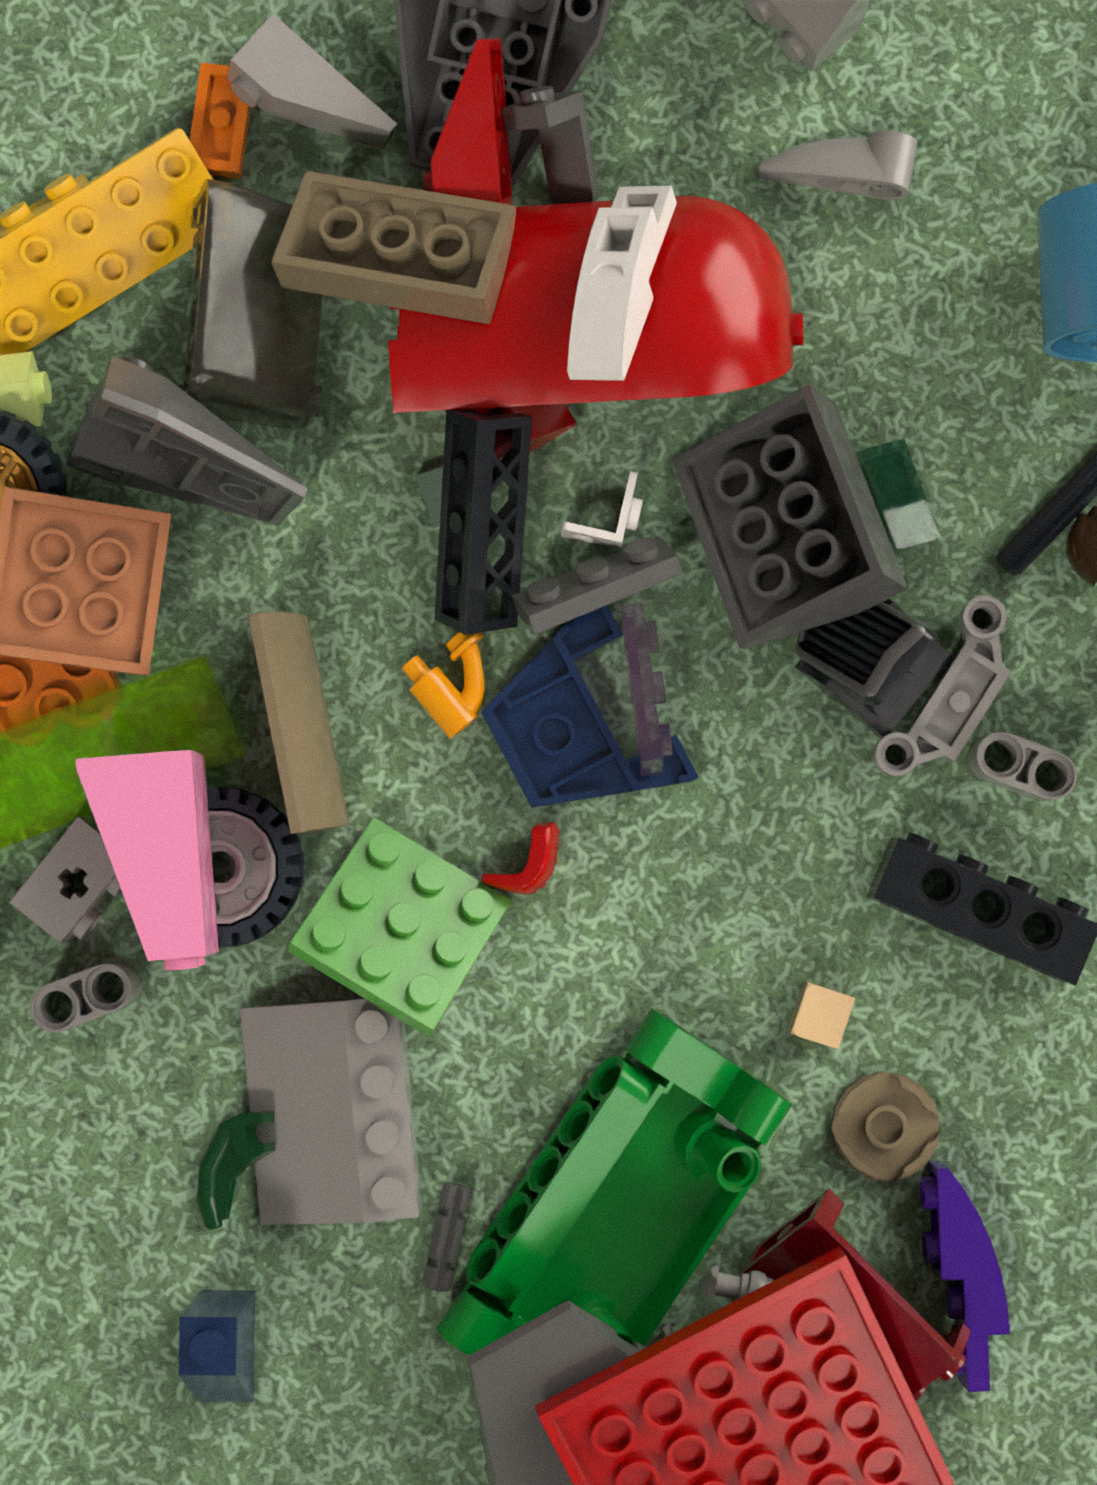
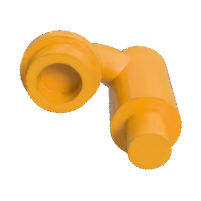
(438, 695)

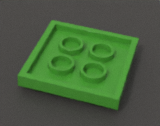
(399, 926)

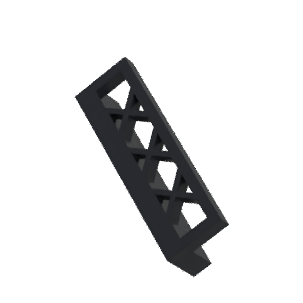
(465, 533)

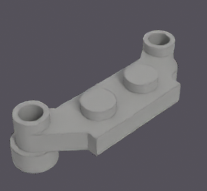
(958, 697)

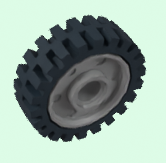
(266, 865)

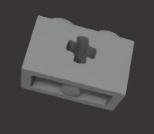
(47, 892)

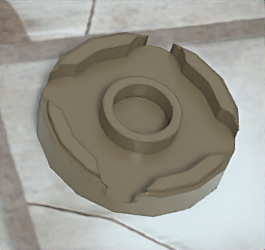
(871, 1114)

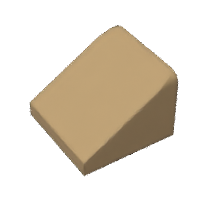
(820, 1014)

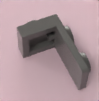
(563, 141)

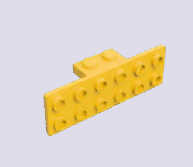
(94, 239)

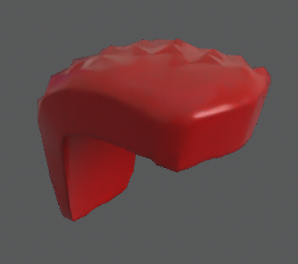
(539, 865)

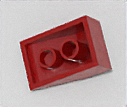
(473, 145)

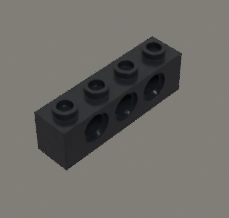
(1057, 953)

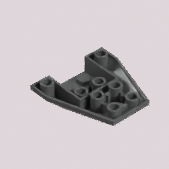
(540, 48)

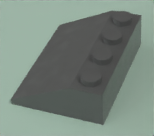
(788, 520)

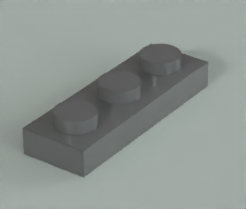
(596, 584)

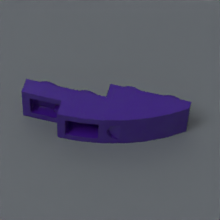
(964, 1253)

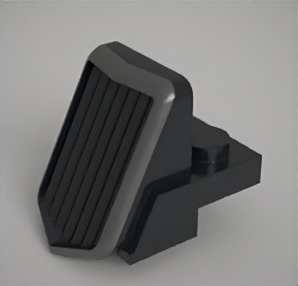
(872, 663)

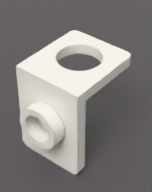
(628, 520)

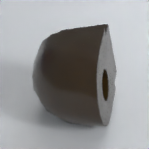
(1082, 546)

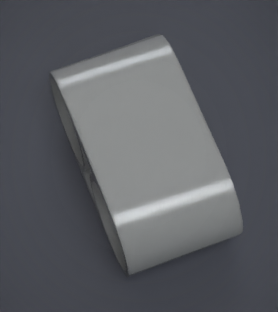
(1021, 766)
(86, 996)

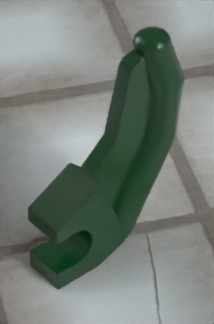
(225, 1159)

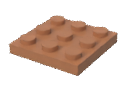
(80, 581)

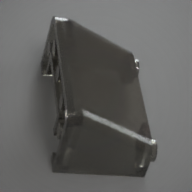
(247, 335)

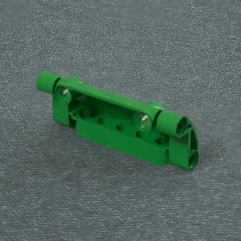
(622, 1192)

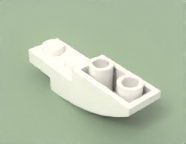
(614, 282)

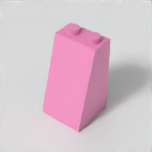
(160, 848)

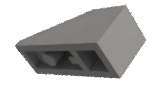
(300, 86)

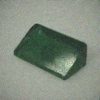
(898, 495)

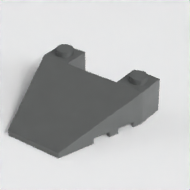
(526, 1370)

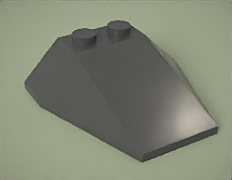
(165, 442)

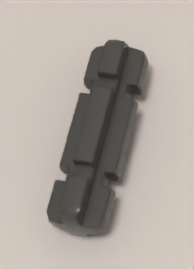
(446, 1237)

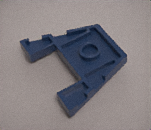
(556, 731)

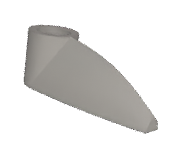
(861, 166)

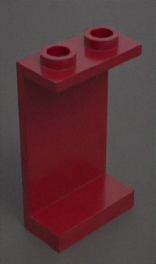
(913, 1341)

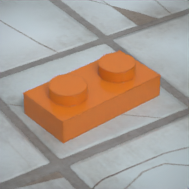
(219, 123)

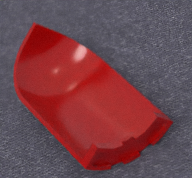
(712, 327)

